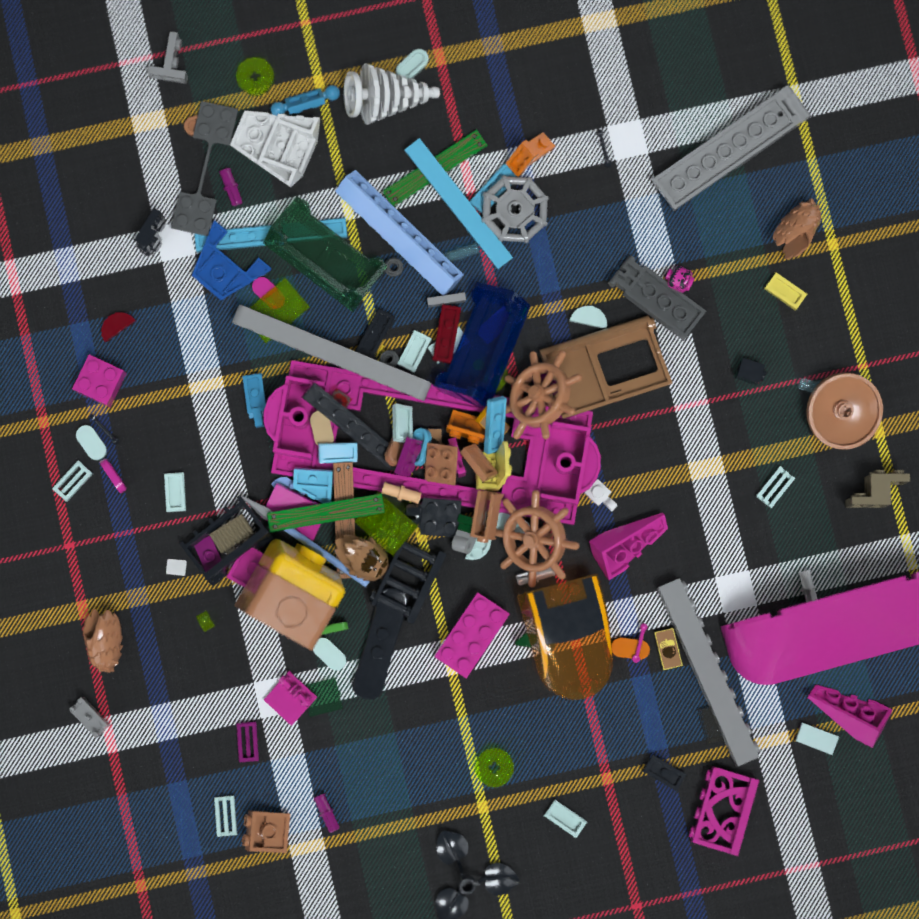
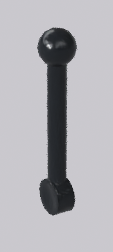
(608, 163)
(115, 440)

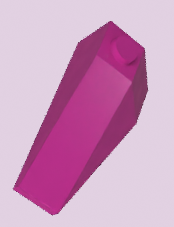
(620, 545)
(857, 717)

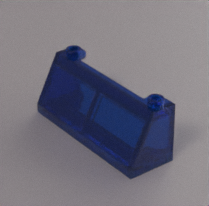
(484, 345)

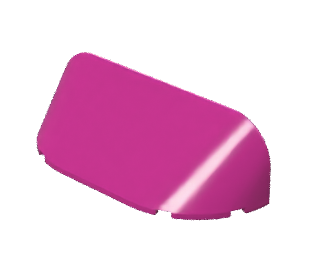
(826, 632)

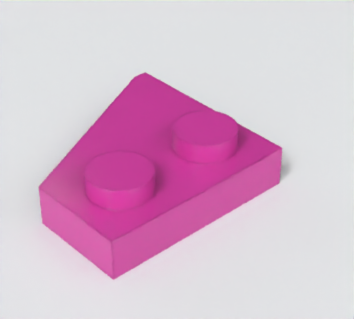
(460, 468)

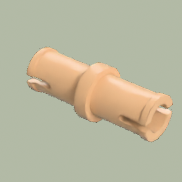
(401, 493)

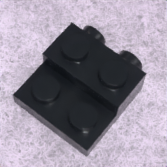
(148, 239)

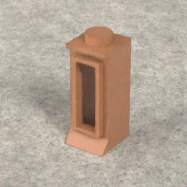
(480, 515)

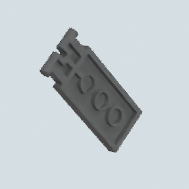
(656, 298)

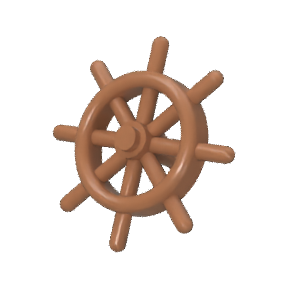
(540, 394)
(534, 538)

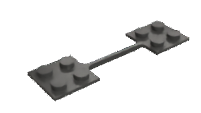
(193, 211)

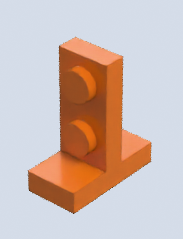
(528, 153)

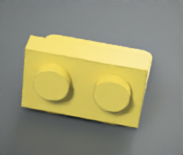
(500, 462)

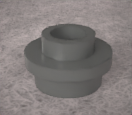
(395, 261)
(387, 354)

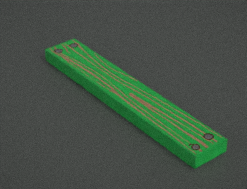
(447, 159)
(325, 513)

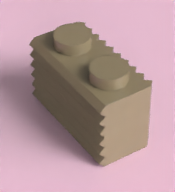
(232, 534)

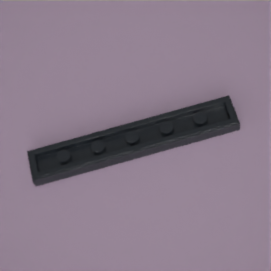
(346, 421)

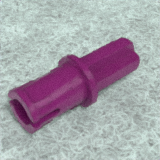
(231, 187)
(326, 813)

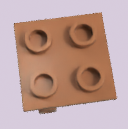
(441, 463)

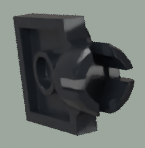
(435, 515)

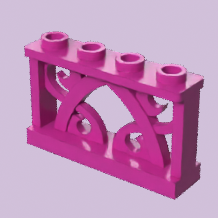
(733, 836)

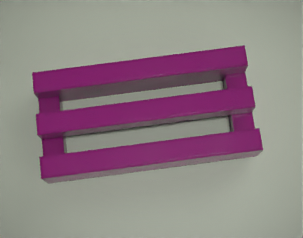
(247, 735)

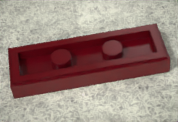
(446, 334)

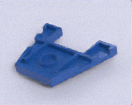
(218, 272)

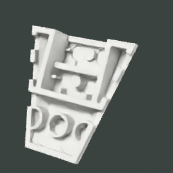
(277, 143)

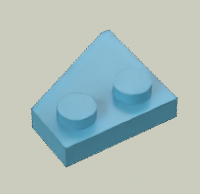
(314, 483)

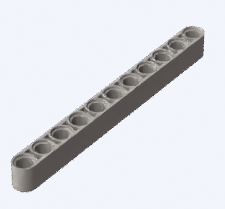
(331, 352)

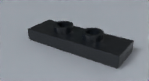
(375, 333)

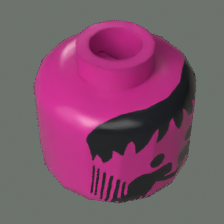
(680, 279)

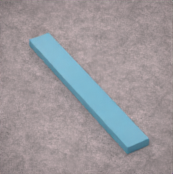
(458, 203)
(255, 236)

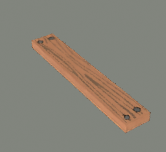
(342, 491)

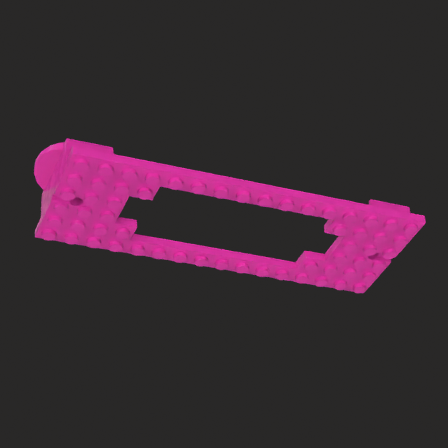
(543, 472)

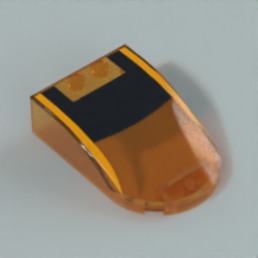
(569, 636)

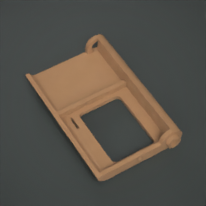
(582, 359)

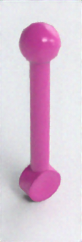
(636, 658)

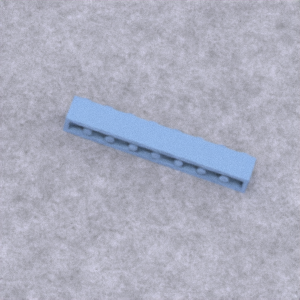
(399, 232)

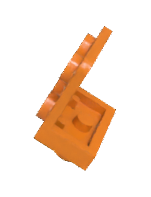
(465, 426)

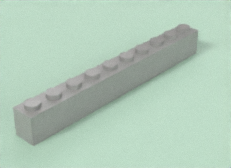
(707, 671)

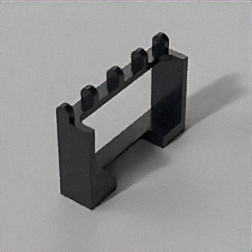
(217, 572)

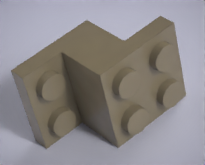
(877, 489)

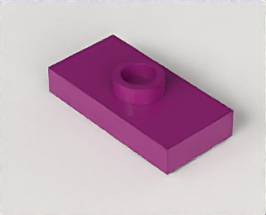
(208, 553)

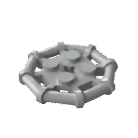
(510, 219)

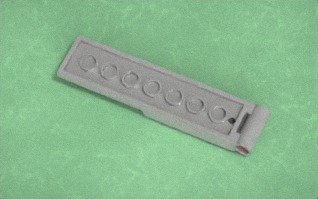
(731, 147)

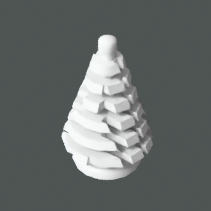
(382, 93)

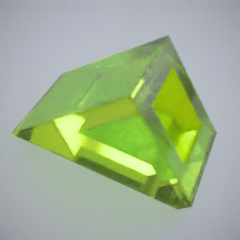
(205, 621)

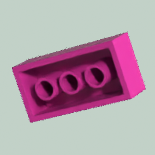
(472, 635)

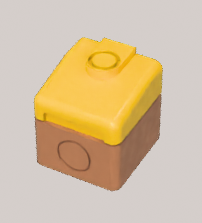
(292, 592)

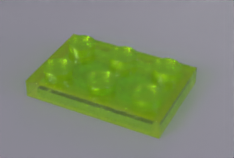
(281, 304)
(389, 528)

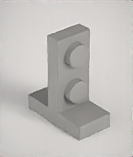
(171, 61)

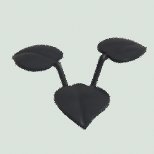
(498, 878)

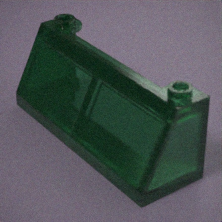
(323, 255)

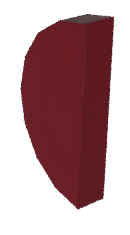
(116, 324)

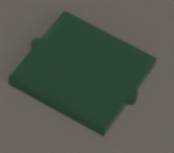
(327, 698)

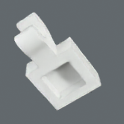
(599, 494)

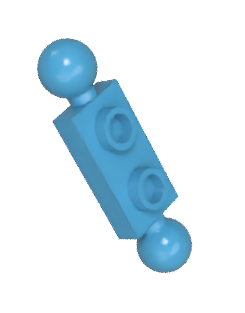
(305, 101)

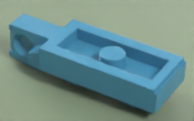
(255, 397)

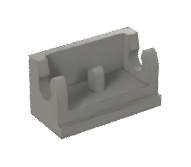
(89, 717)

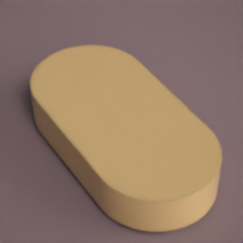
(321, 428)

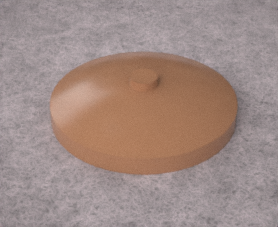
(844, 410)

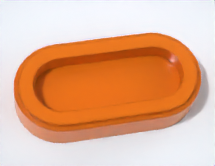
(627, 648)

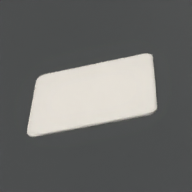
(176, 567)

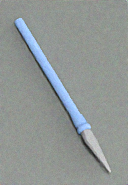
(262, 511)

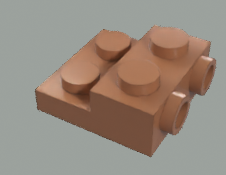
(266, 831)

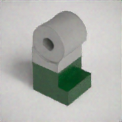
(462, 540)

